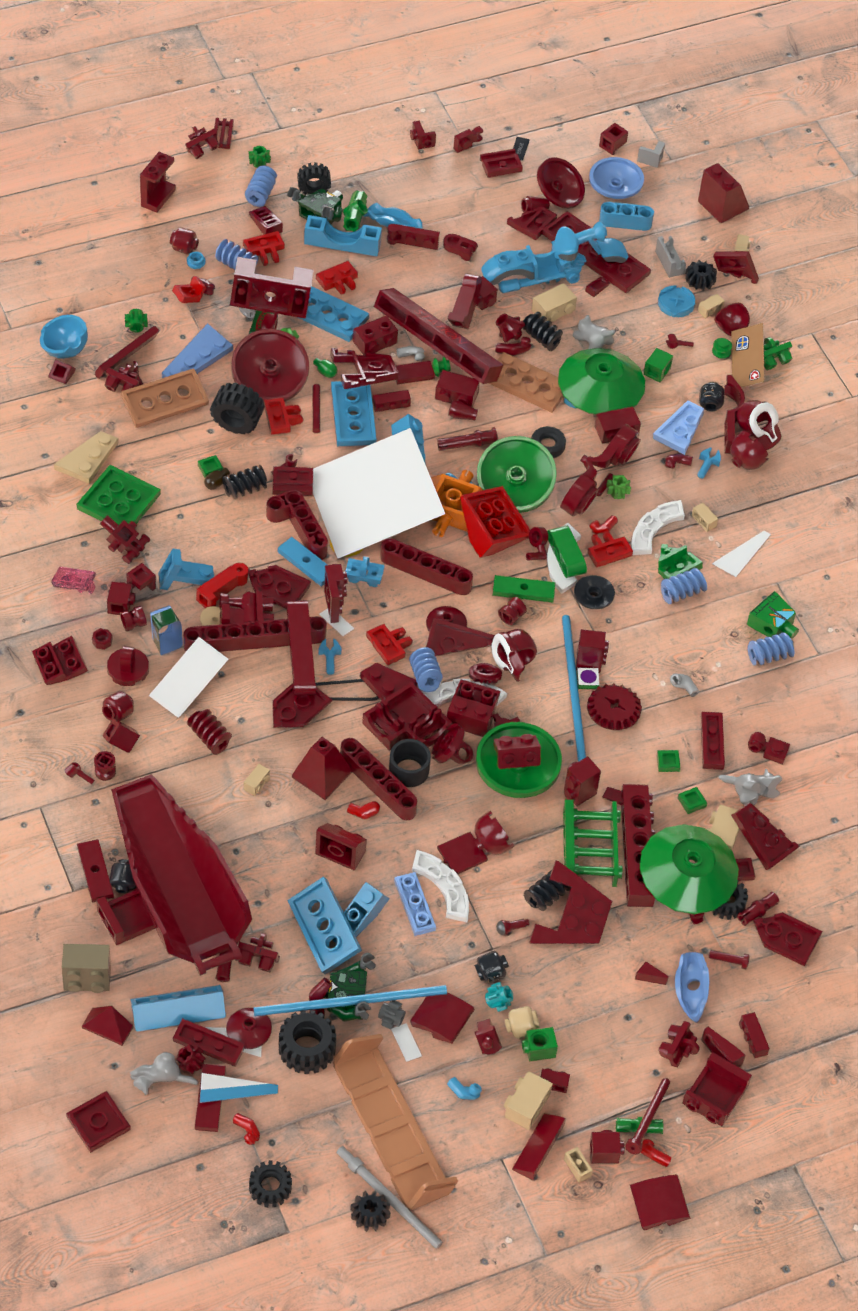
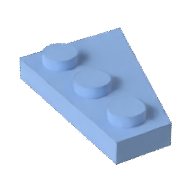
(680, 427)

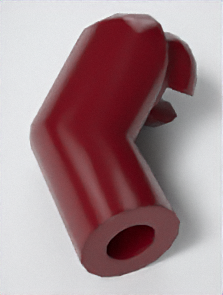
(209, 286)

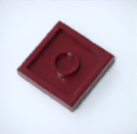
(98, 1121)

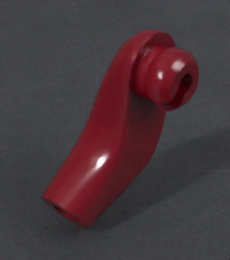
(514, 348)
(318, 993)

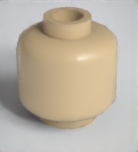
(522, 1020)

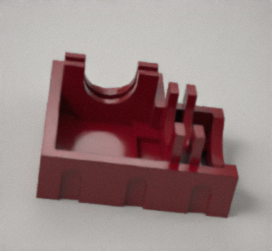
(406, 716)

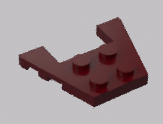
(371, 368)
(582, 915)

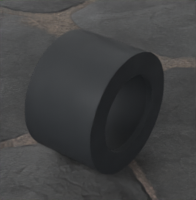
(410, 750)

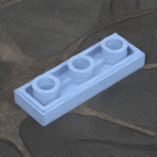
(417, 913)

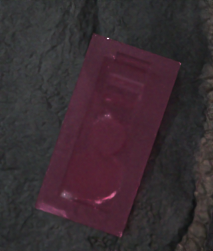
(74, 579)

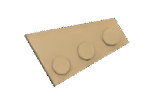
(87, 458)

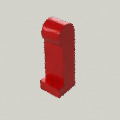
(223, 582)

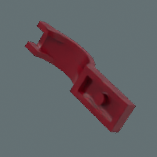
(735, 392)

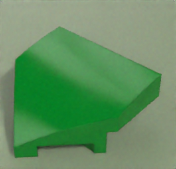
(676, 561)

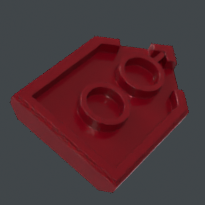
(279, 584)
(297, 710)
(788, 936)

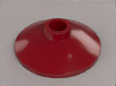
(446, 612)
(251, 1036)

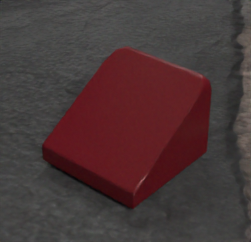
(61, 372)

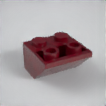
(473, 707)

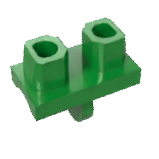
(772, 350)

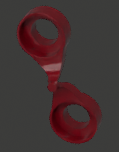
(584, 488)

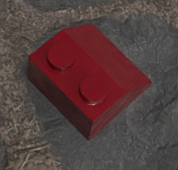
(340, 845)

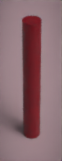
(316, 407)

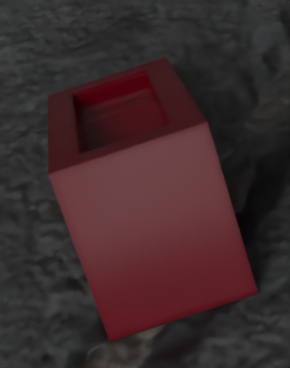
(651, 974)

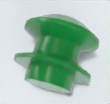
(722, 348)
(439, 366)

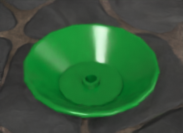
(601, 381)
(688, 885)

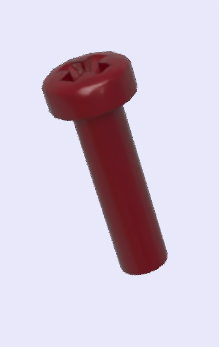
(730, 958)

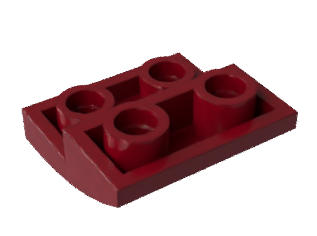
(59, 661)
(442, 1016)
(660, 1201)

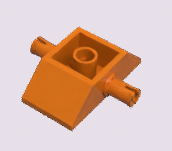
(449, 493)

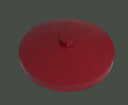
(271, 364)

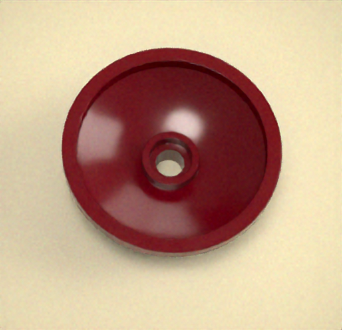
(560, 182)

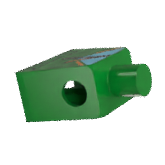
(773, 617)

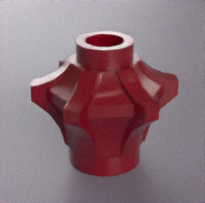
(509, 327)

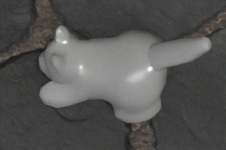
(593, 334)
(752, 786)
(162, 1070)

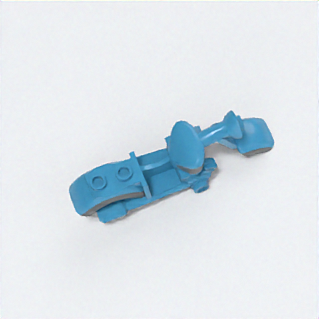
(559, 263)

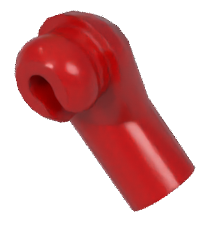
(598, 528)
(365, 811)
(249, 1125)
(652, 1153)

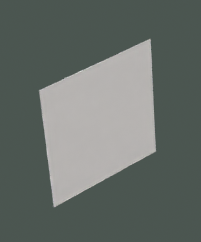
(375, 493)

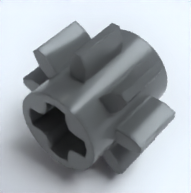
(391, 1014)

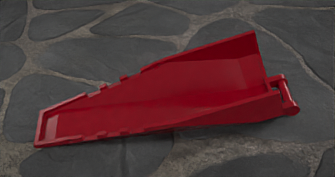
(181, 876)

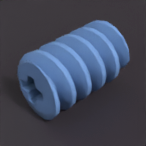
(260, 186)
(228, 253)
(683, 584)
(770, 648)
(426, 669)

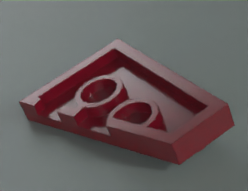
(765, 840)

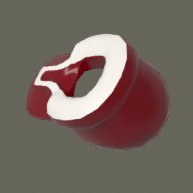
(754, 412)
(513, 651)

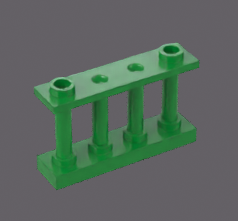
(572, 833)

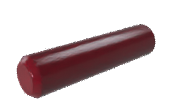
(603, 486)

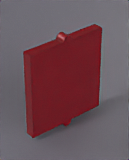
(462, 853)

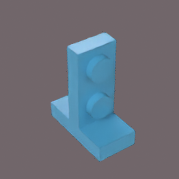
(177, 570)

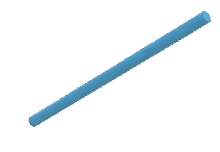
(577, 719)
(350, 1000)

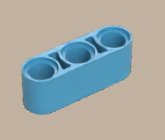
(626, 216)

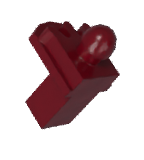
(487, 1037)

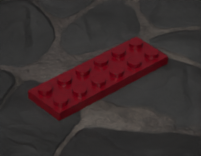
(622, 275)

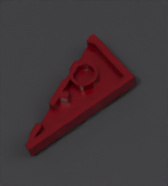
(453, 638)

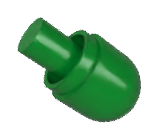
(325, 367)

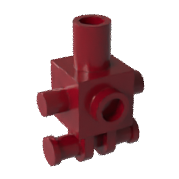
(123, 538)

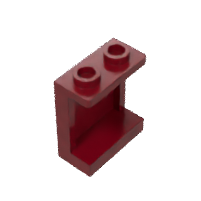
(153, 182)
(125, 916)
(717, 1089)

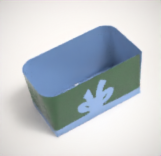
(172, 637)

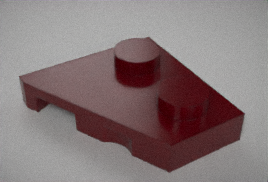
(533, 222)
(737, 264)
(384, 680)

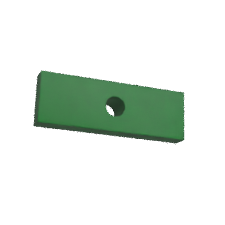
(524, 588)

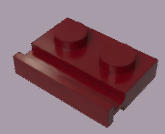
(501, 163)
(292, 478)

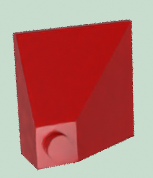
(492, 521)

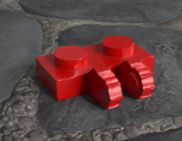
(265, 244)
(337, 276)
(281, 416)
(610, 551)
(387, 644)

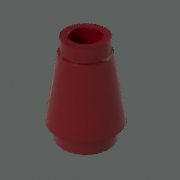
(530, 203)
(460, 410)

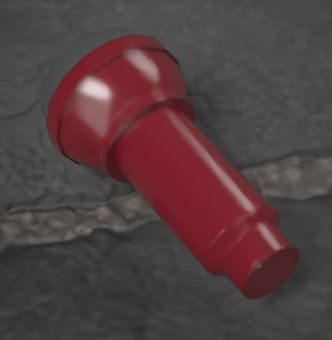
(504, 927)

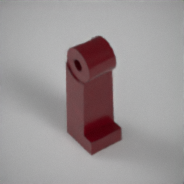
(466, 301)

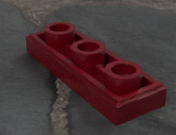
(95, 870)
(209, 1112)

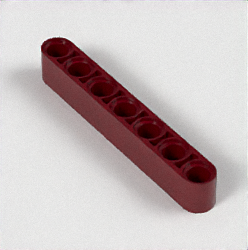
(250, 634)

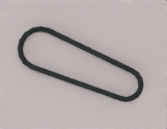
(346, 698)

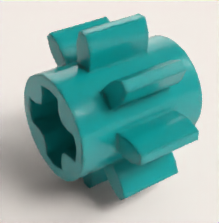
(499, 996)

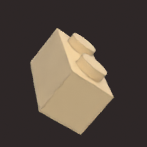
(742, 243)
(711, 306)
(704, 517)
(256, 780)
(578, 1164)

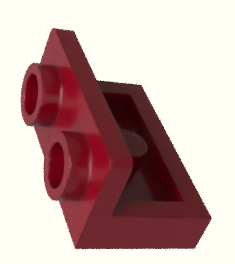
(517, 751)

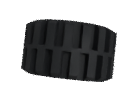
(237, 408)
(307, 1025)

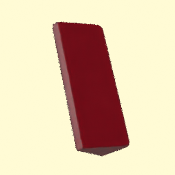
(539, 1145)

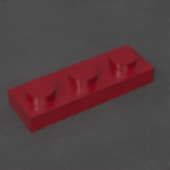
(712, 740)
(211, 1042)

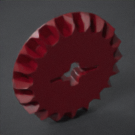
(614, 718)

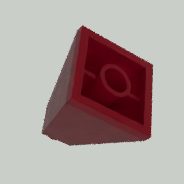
(322, 769)

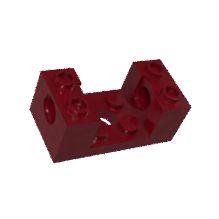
(290, 295)

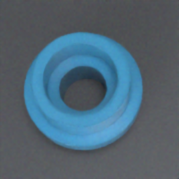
(196, 260)

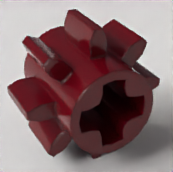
(190, 1058)

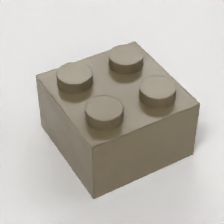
(86, 967)

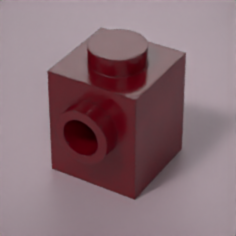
(487, 294)
(120, 598)
(606, 1147)

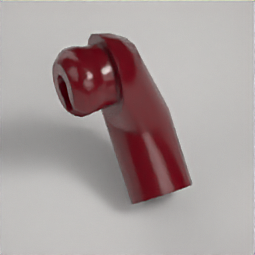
(679, 458)

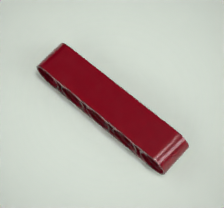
(426, 566)
(301, 648)
(387, 782)

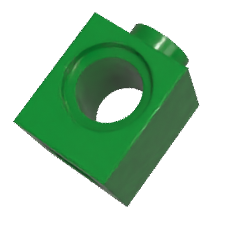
(658, 365)
(544, 1036)

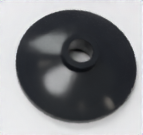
(594, 592)

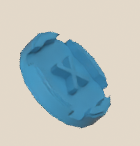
(676, 301)

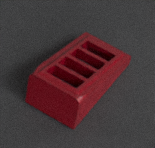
(263, 211)
(722, 1047)

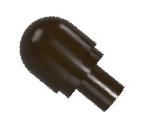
(214, 479)

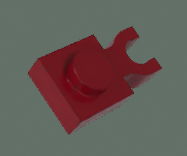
(465, 139)

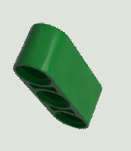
(567, 551)

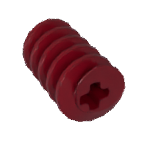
(209, 730)

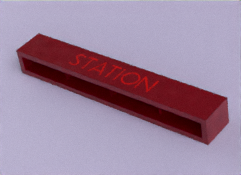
(438, 336)

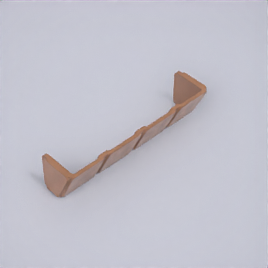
(390, 1123)

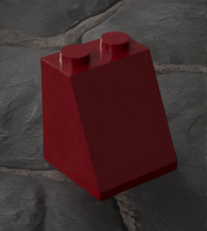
(721, 194)

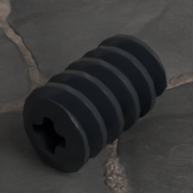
(542, 330)
(243, 481)
(544, 892)

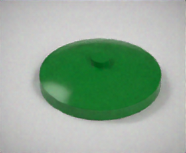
(522, 468)
(519, 781)

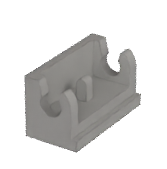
(670, 258)

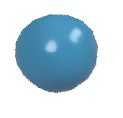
(64, 336)

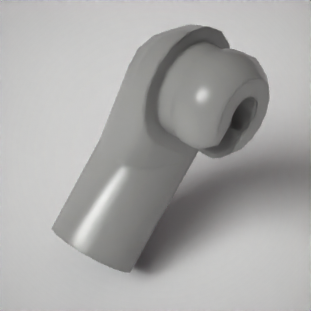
(411, 350)
(685, 682)

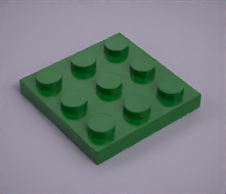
(118, 496)

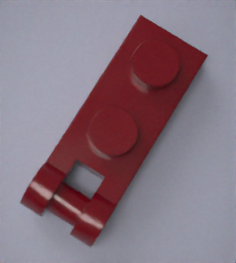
(412, 236)

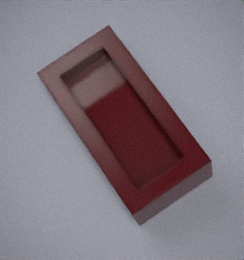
(597, 286)
(613, 795)

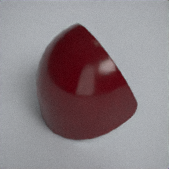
(732, 318)

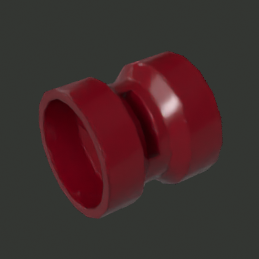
(510, 612)
(133, 618)
(105, 765)

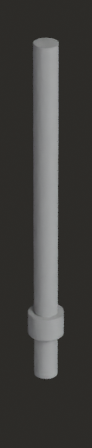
(357, 1166)

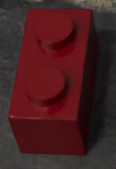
(559, 1079)

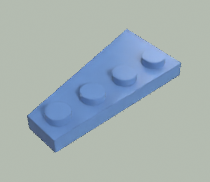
(200, 353)

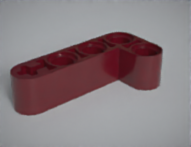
(294, 507)

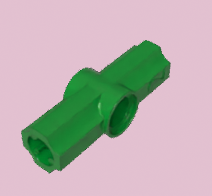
(355, 210)

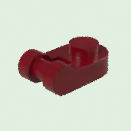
(453, 243)

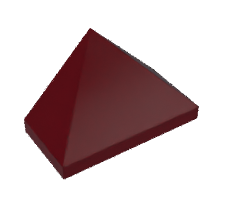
(108, 1024)

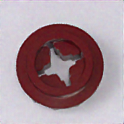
(485, 673)

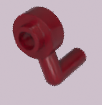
(538, 538)

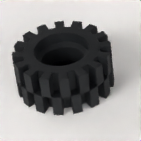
(310, 172)
(738, 906)
(266, 1171)

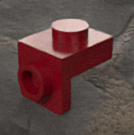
(422, 139)

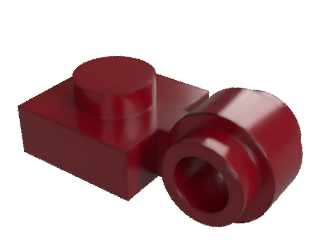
(773, 750)

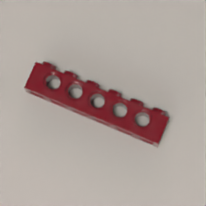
(636, 797)

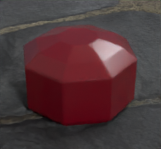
(102, 638)

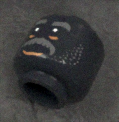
(711, 396)
(491, 967)

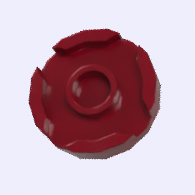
(127, 666)
(449, 746)

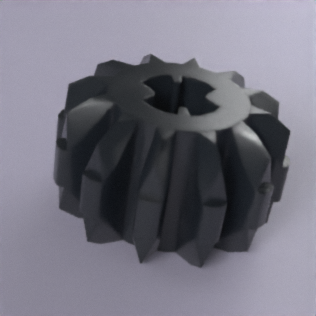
(701, 275)
(378, 1214)

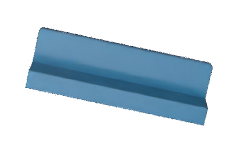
(170, 1008)

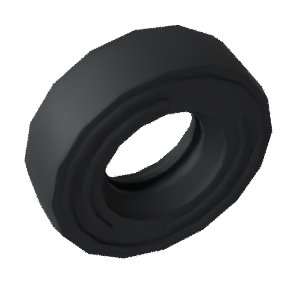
(552, 433)

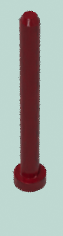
(634, 1144)

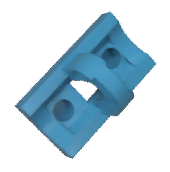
(358, 569)

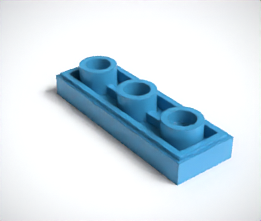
(303, 560)

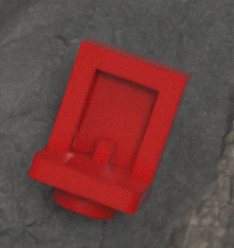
(190, 292)

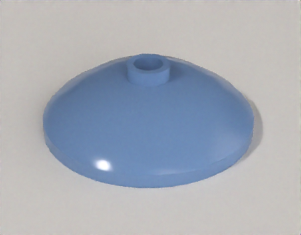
(616, 178)

